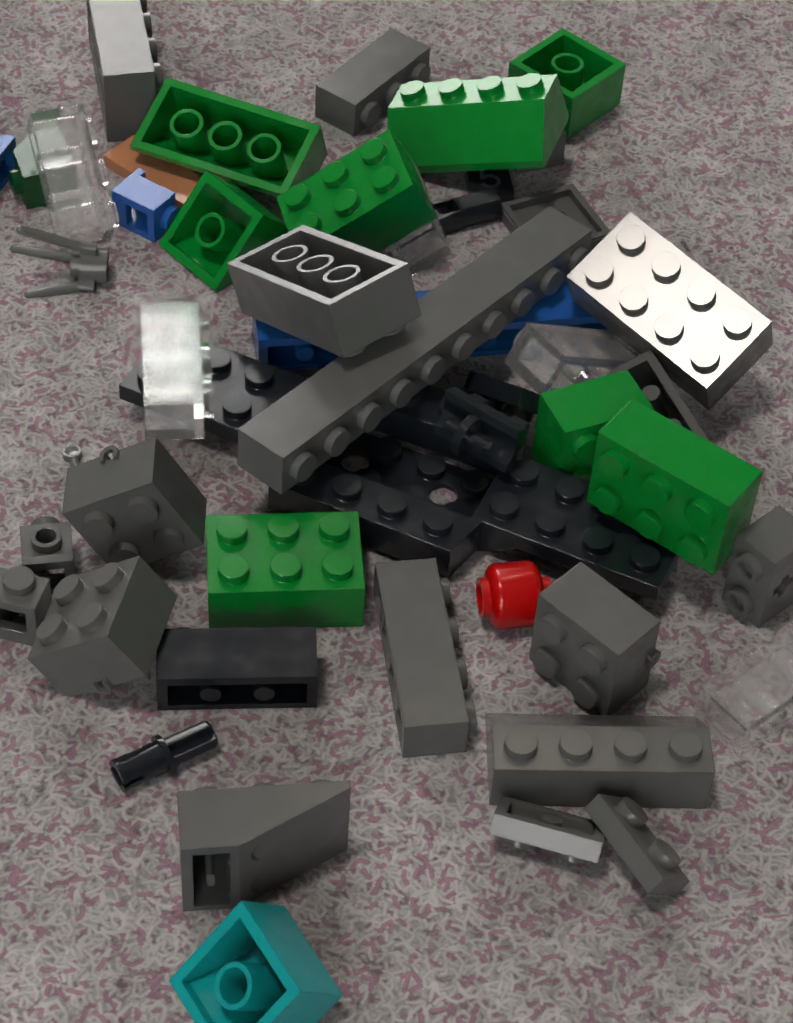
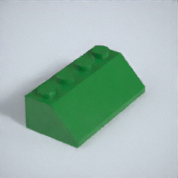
(479, 122)
(230, 138)

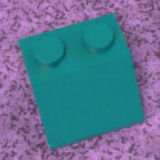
(256, 972)

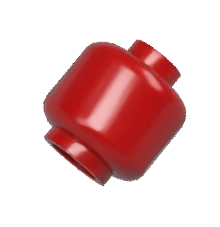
(510, 593)

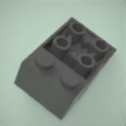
(256, 838)

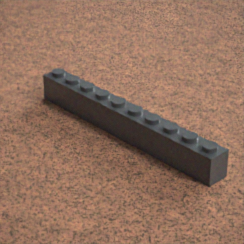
(457, 317)

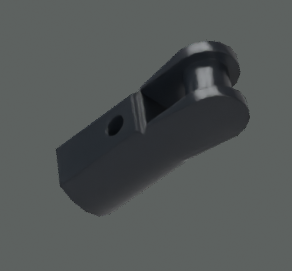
(468, 210)

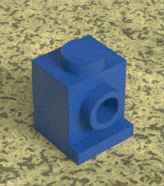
(144, 206)

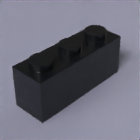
(237, 668)

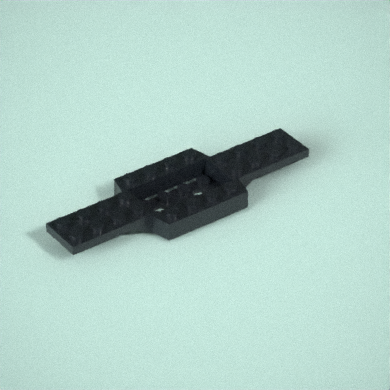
(519, 509)

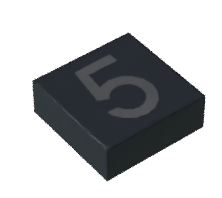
(487, 179)

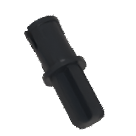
(162, 755)

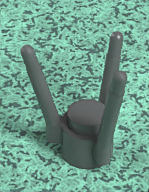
(86, 261)

